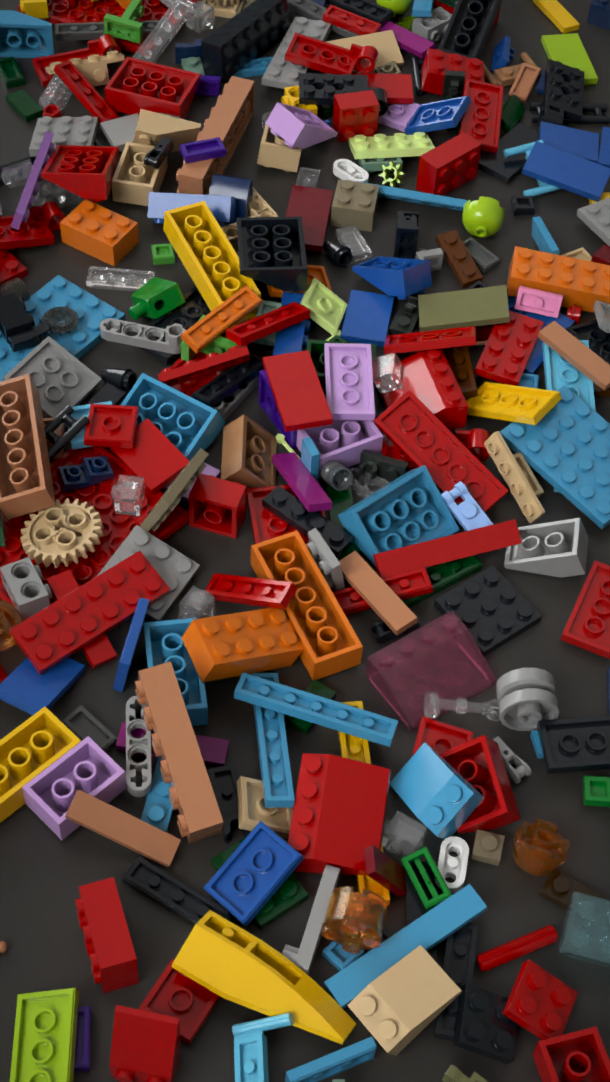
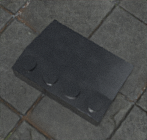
(273, 251)

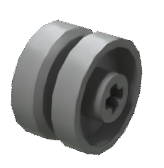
(526, 698)

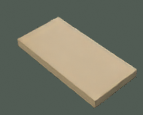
(384, 43)

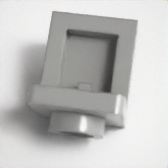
(435, 257)

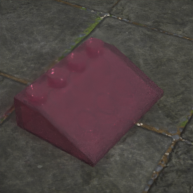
(431, 659)

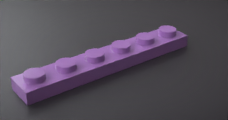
(32, 186)

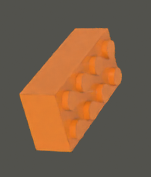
(241, 643)

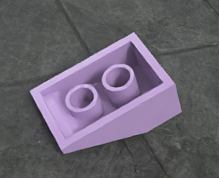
(298, 126)

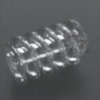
(55, 93)

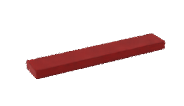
(447, 548)

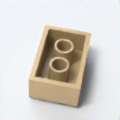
(134, 179)

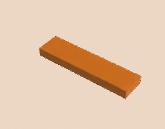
(220, 319)

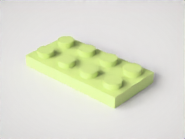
(390, 146)

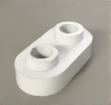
(349, 171)
(453, 866)

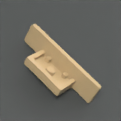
(93, 68)
(517, 476)

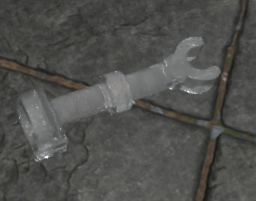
(433, 704)

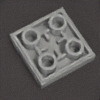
(120, 130)
(325, 560)

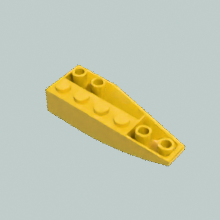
(258, 977)

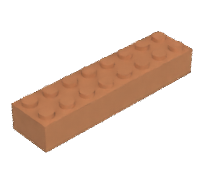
(226, 121)

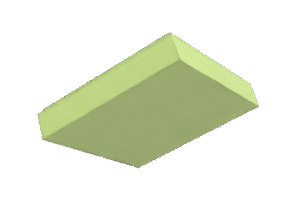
(324, 306)

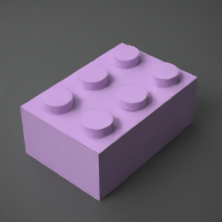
(343, 441)
(81, 768)

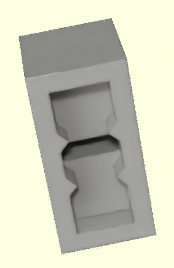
(433, 27)
(22, 582)

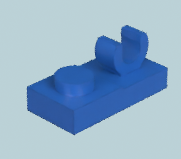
(502, 54)

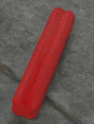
(516, 948)

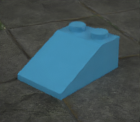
(24, 36)
(435, 792)

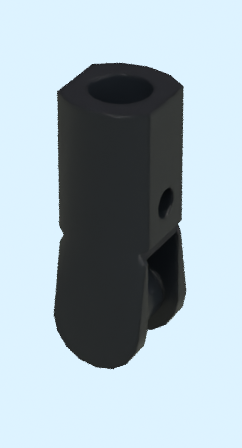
(159, 153)
(28, 337)
(383, 635)

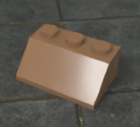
(248, 454)

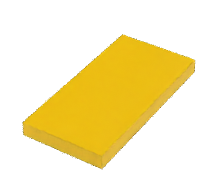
(512, 403)

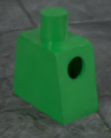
(156, 299)

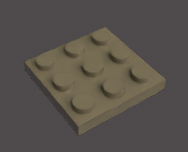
(175, 492)

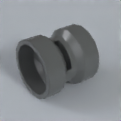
(336, 475)

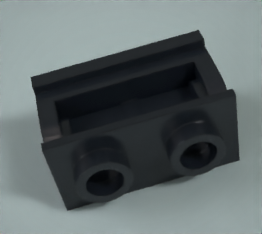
(406, 234)

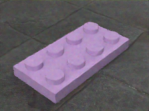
(349, 381)

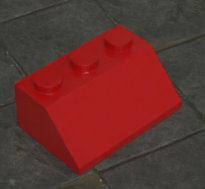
(484, 769)

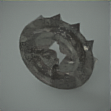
(59, 314)

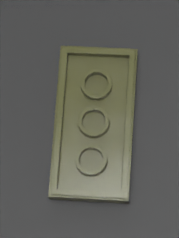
(463, 308)

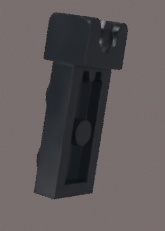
(225, 789)

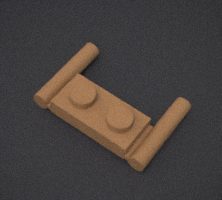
(507, 75)

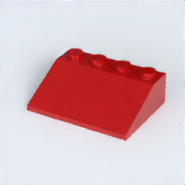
(151, 88)
(83, 170)
(435, 385)
(337, 812)

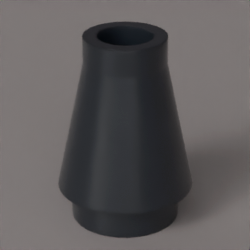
(338, 253)
(120, 378)

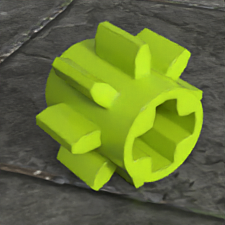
(397, 173)

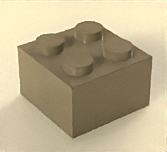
(354, 205)

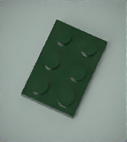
(283, 901)

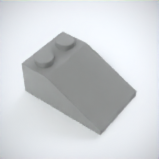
(550, 549)

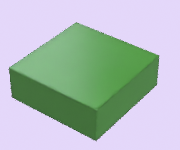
(162, 254)

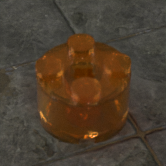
(355, 919)

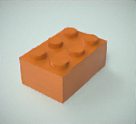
(99, 232)

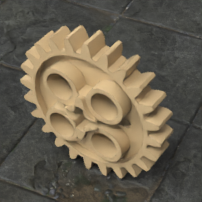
(62, 533)

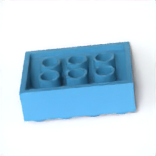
(178, 416)
(399, 515)

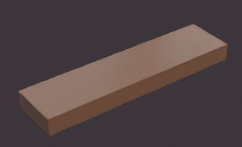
(576, 354)
(377, 593)
(122, 828)

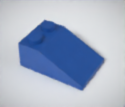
(396, 275)

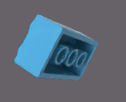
(164, 645)

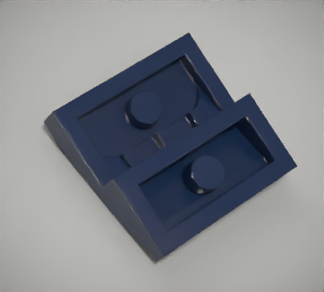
(235, 187)

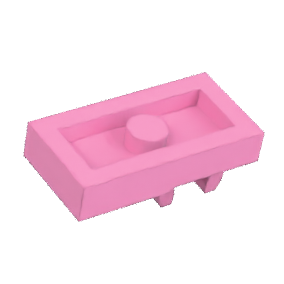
(538, 301)

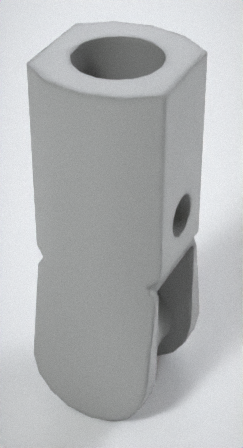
(510, 758)

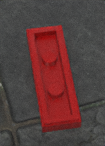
(350, 21)

